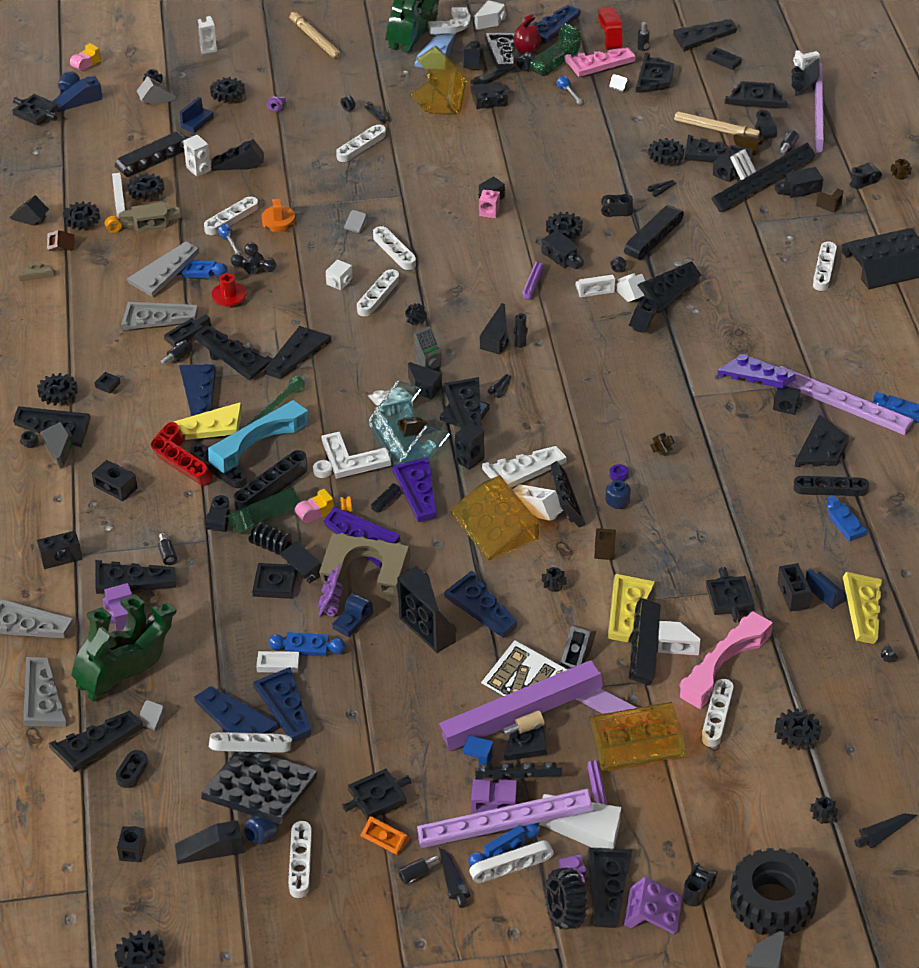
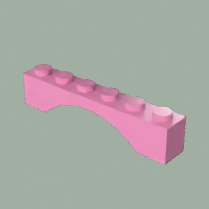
(748, 635)

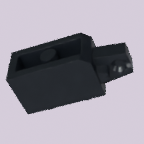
(800, 183)
(561, 250)

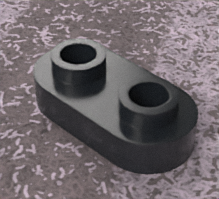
(129, 771)

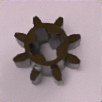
(901, 169)
(662, 443)

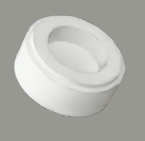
(322, 469)

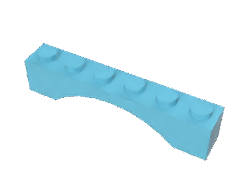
(285, 419)

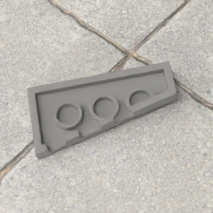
(163, 270)
(156, 314)
(28, 621)
(40, 696)

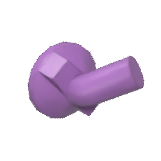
(275, 103)

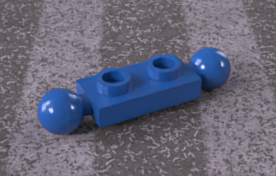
(203, 269)
(307, 643)
(507, 842)

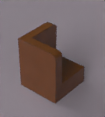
(60, 240)

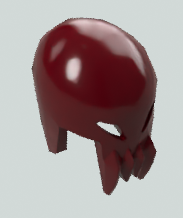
(527, 38)

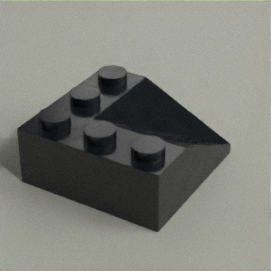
(420, 610)

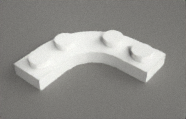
(460, 21)

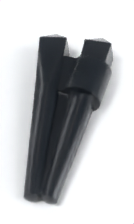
(658, 188)
(499, 386)

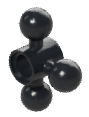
(254, 261)

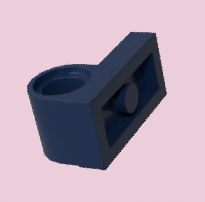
(356, 613)

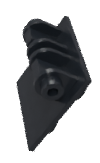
(803, 78)

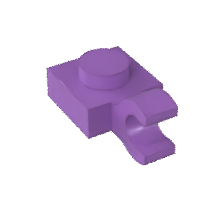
(576, 863)

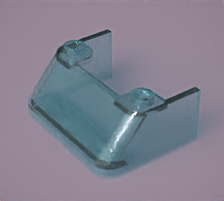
(384, 426)

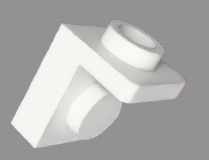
(804, 60)

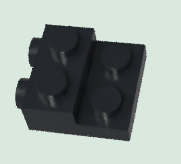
(489, 95)

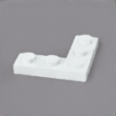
(347, 465)

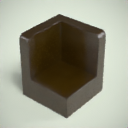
(830, 202)
(605, 544)

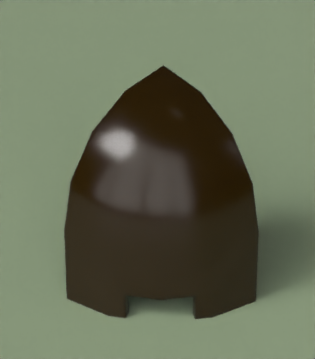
(748, 141)
(411, 426)

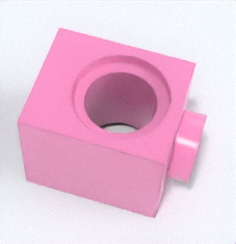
(489, 203)

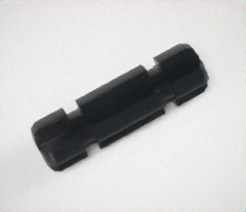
(381, 117)
(385, 497)

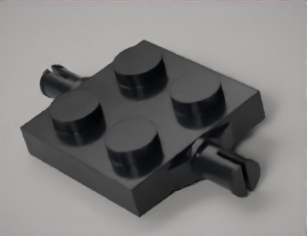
(35, 109)
(729, 595)
(377, 794)

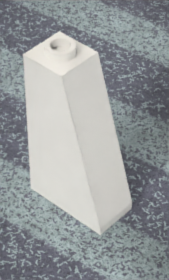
(592, 828)

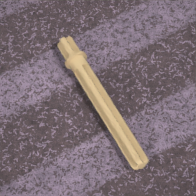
(299, 21)
(713, 124)

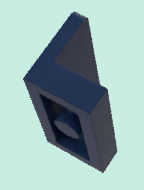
(194, 116)
(825, 589)

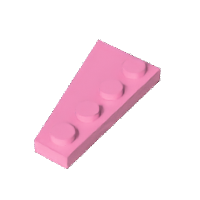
(599, 61)

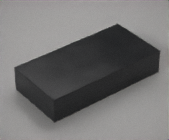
(723, 58)

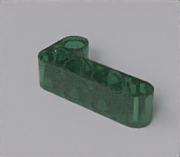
(555, 55)
(263, 510)

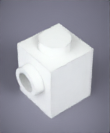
(339, 274)

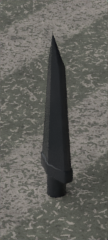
(488, 76)
(878, 832)
(456, 887)

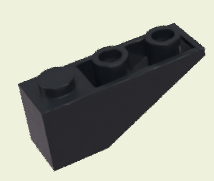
(472, 55)
(239, 158)

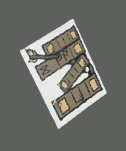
(519, 669)

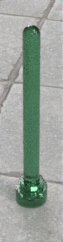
(295, 384)

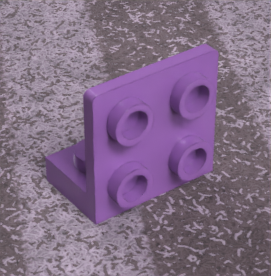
(653, 903)

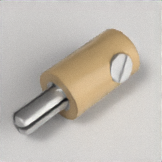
(526, 723)

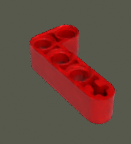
(612, 27)
(167, 448)

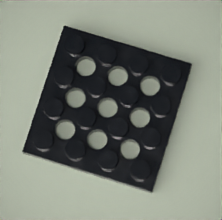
(253, 769)

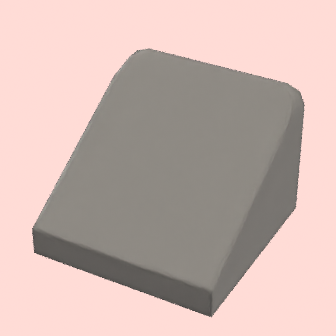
(356, 221)
(151, 714)

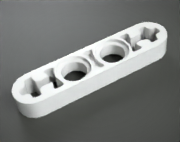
(348, 152)
(118, 193)
(246, 206)
(397, 246)
(824, 266)
(375, 291)
(717, 712)
(250, 742)
(300, 859)
(511, 861)

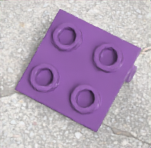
(332, 594)

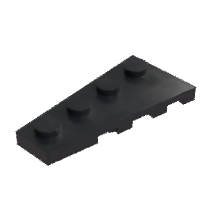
(295, 350)
(240, 358)

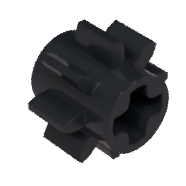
(154, 74)
(415, 314)
(554, 579)
(824, 810)

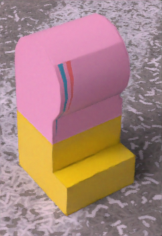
(86, 58)
(315, 507)

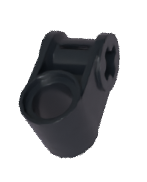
(766, 124)
(864, 176)
(619, 205)
(217, 515)
(698, 884)

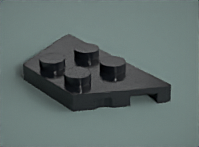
(654, 74)
(756, 94)
(823, 445)

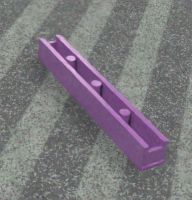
(538, 696)

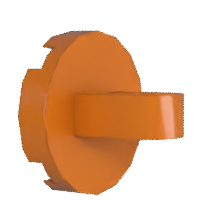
(278, 217)

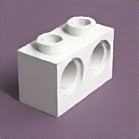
(197, 155)

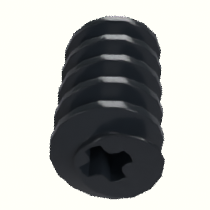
(270, 538)

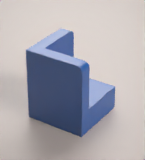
(479, 748)

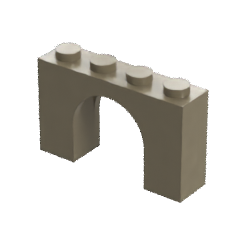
(346, 548)

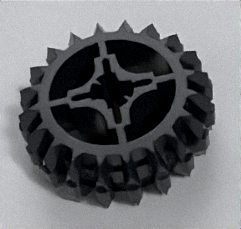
(566, 898)

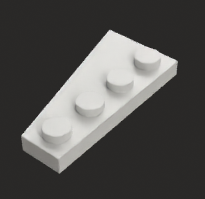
(523, 466)

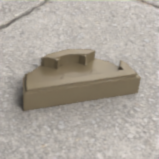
(36, 271)

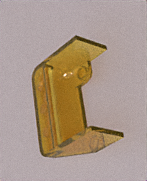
(444, 87)

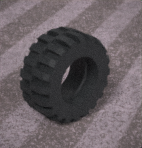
(780, 869)

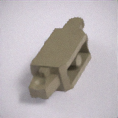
(149, 217)

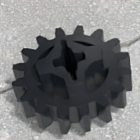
(227, 89)
(666, 151)
(145, 186)
(81, 215)
(565, 224)
(57, 389)
(797, 729)
(140, 951)

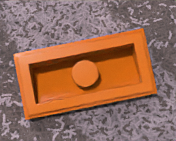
(384, 835)

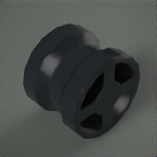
(524, 61)

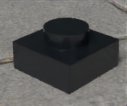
(107, 382)

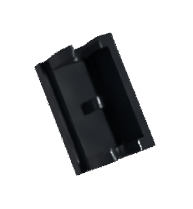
(302, 561)

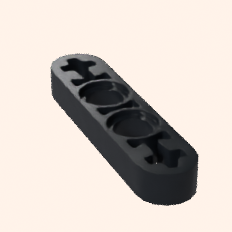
(201, 452)
(831, 488)

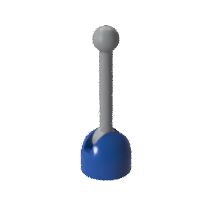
(564, 84)
(227, 234)

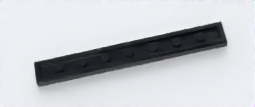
(763, 177)

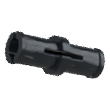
(520, 330)

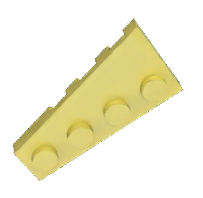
(212, 423)
(624, 599)
(863, 601)

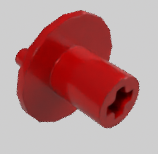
(228, 291)

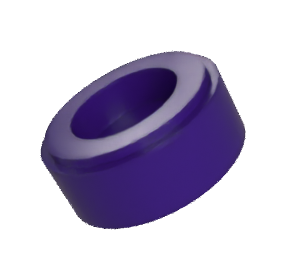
(619, 472)

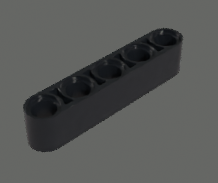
(151, 154)
(653, 232)
(272, 480)
(644, 641)

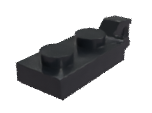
(186, 330)

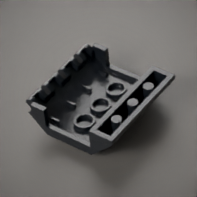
(886, 257)

